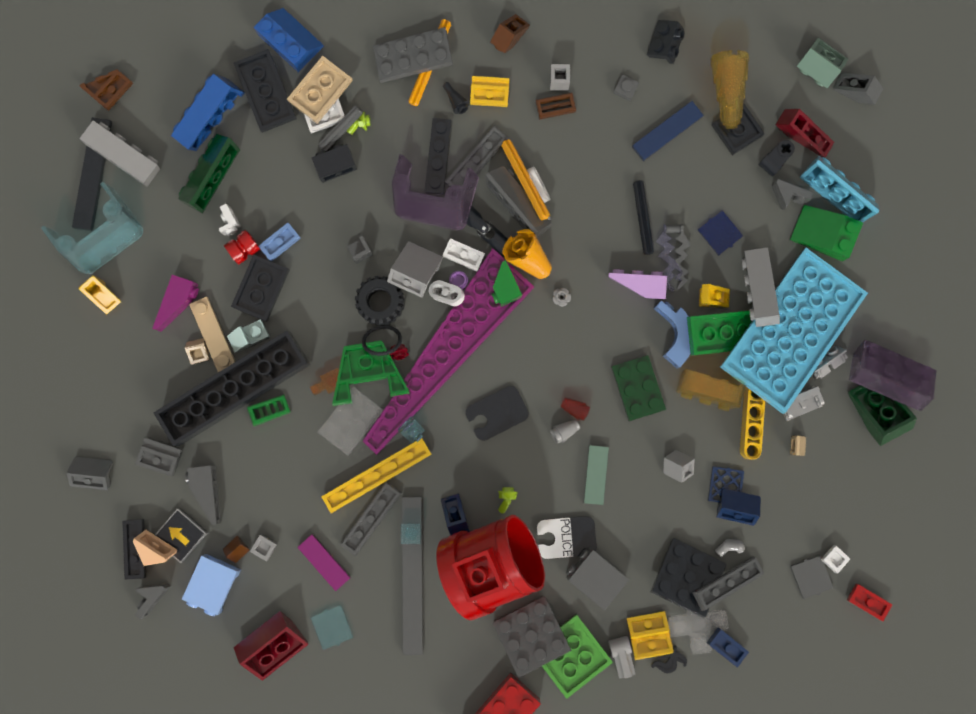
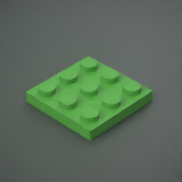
(582, 663)

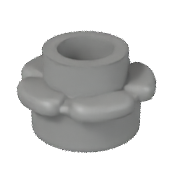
(566, 297)

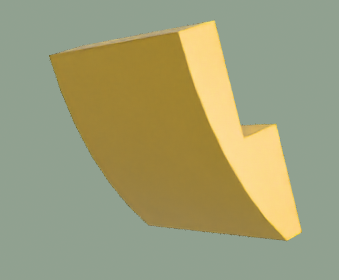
(649, 635)

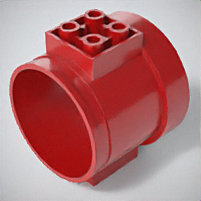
(489, 566)

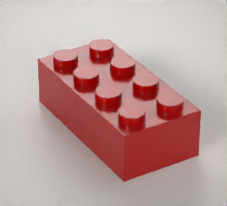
(511, 698)

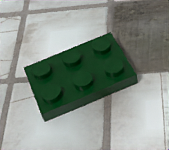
(638, 388)

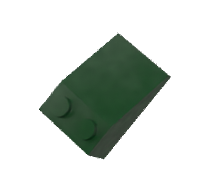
(882, 415)

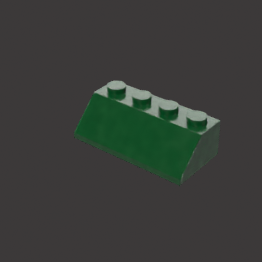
(209, 173)

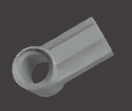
(620, 651)

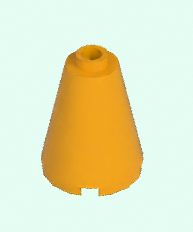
(527, 254)

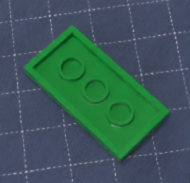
(716, 331)

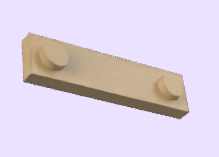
(212, 333)

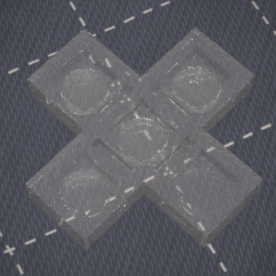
(697, 628)

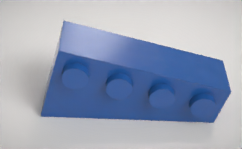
(206, 111)

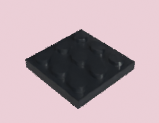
(684, 572)

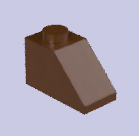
(509, 33)

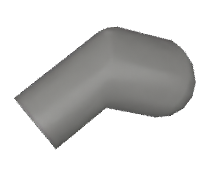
(730, 545)

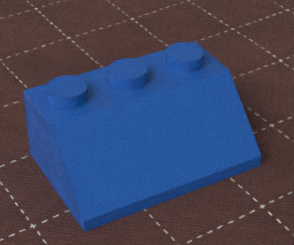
(288, 38)

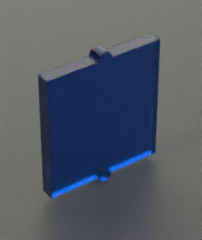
(720, 232)

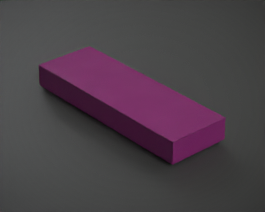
(324, 562)

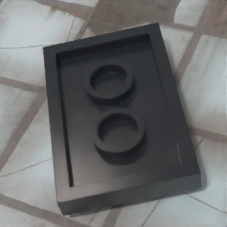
(260, 288)

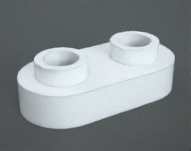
(539, 184)
(448, 293)

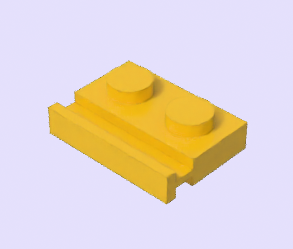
(489, 91)

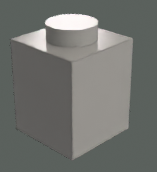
(559, 76)

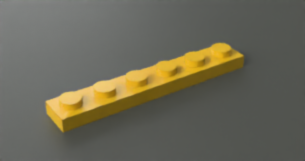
(376, 475)

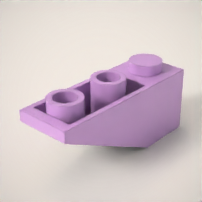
(647, 286)

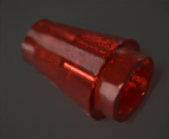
(575, 408)

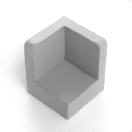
(678, 466)

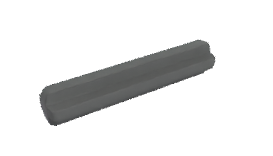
(345, 123)

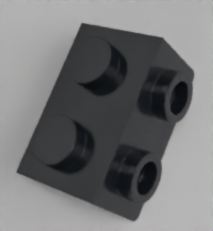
(666, 40)

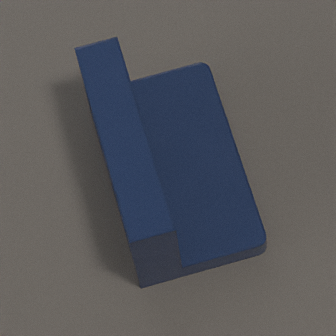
(739, 507)

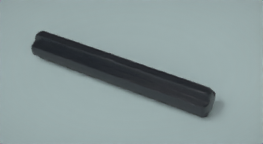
(643, 217)

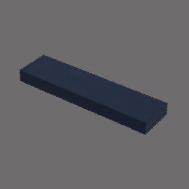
(667, 131)

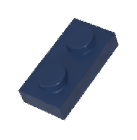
(727, 647)

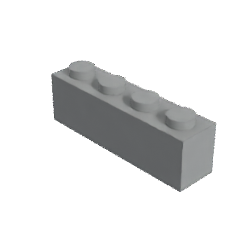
(120, 153)
(761, 286)

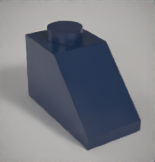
(454, 514)

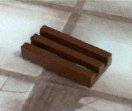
(572, 109)

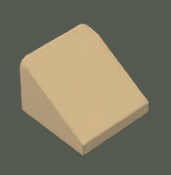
(197, 351)
(798, 445)

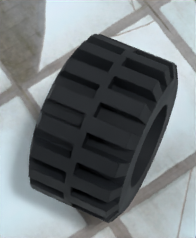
(368, 289)

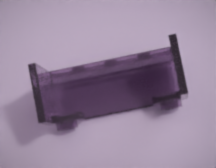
(444, 212)

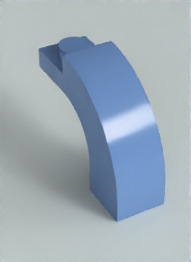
(680, 349)

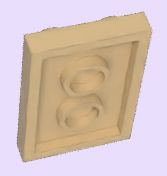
(319, 89)

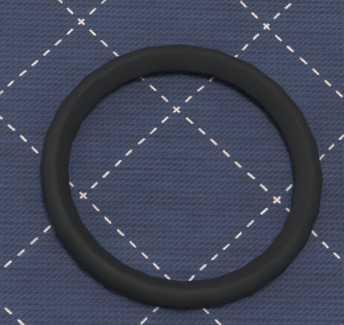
(386, 352)

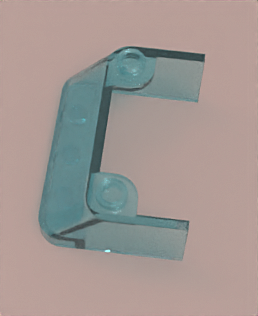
(105, 241)

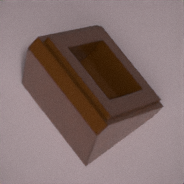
(235, 550)

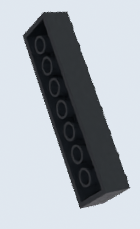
(231, 388)

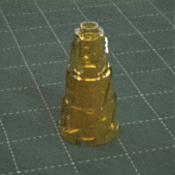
(730, 79)

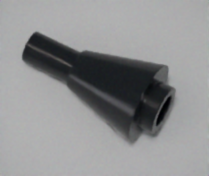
(458, 102)

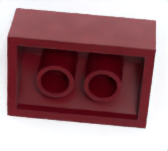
(270, 646)

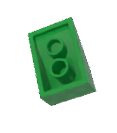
(826, 232)

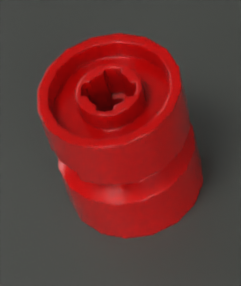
(241, 247)

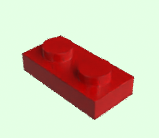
(869, 602)

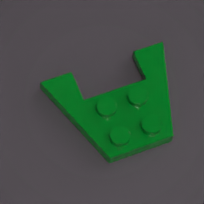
(362, 367)

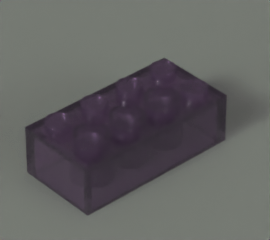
(893, 375)

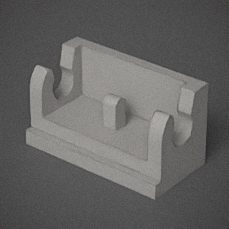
(804, 403)

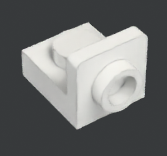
(228, 217)

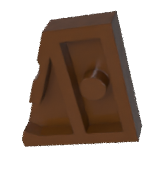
(108, 88)

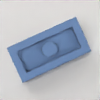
(279, 242)

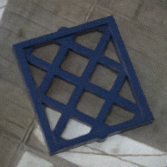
(718, 491)

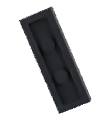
(132, 563)

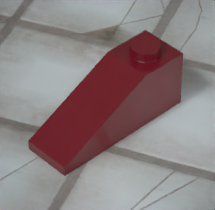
(803, 130)

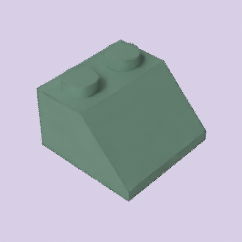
(822, 63)

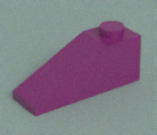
(177, 298)

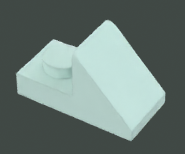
(247, 336)

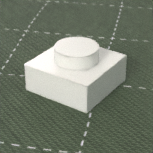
(835, 559)

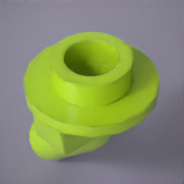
(363, 122)
(507, 494)

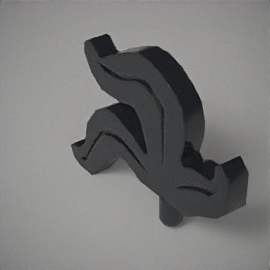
(671, 664)

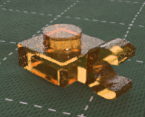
(328, 382)

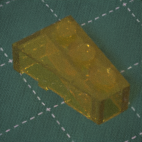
(710, 390)

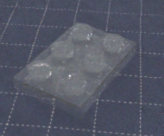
(351, 422)

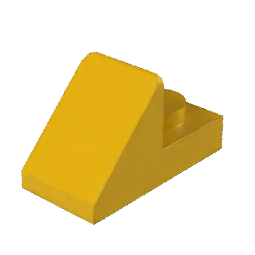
(99, 294)
(714, 296)

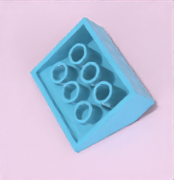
(839, 190)

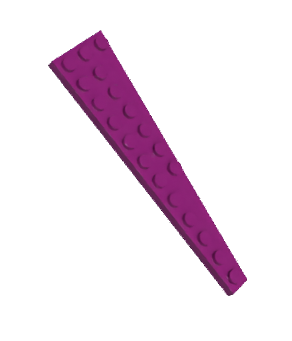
(449, 348)

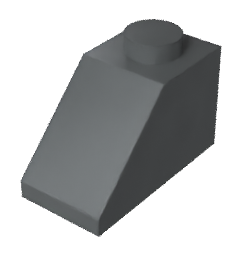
(859, 87)

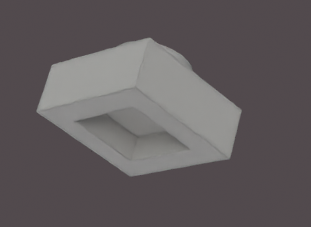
(263, 547)

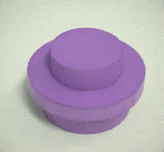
(459, 279)

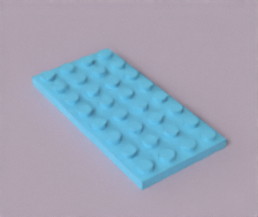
(813, 311)

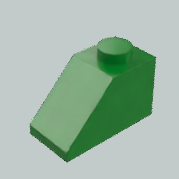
(505, 287)

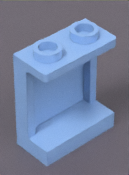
(210, 584)

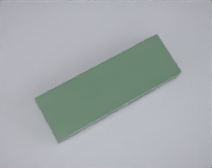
(596, 475)

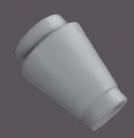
(564, 431)

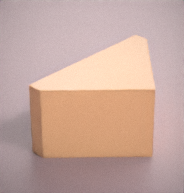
(152, 549)

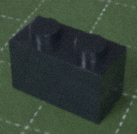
(334, 163)

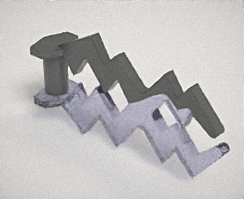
(673, 264)

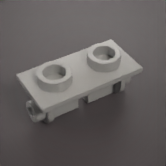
(834, 357)

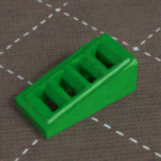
(263, 419)

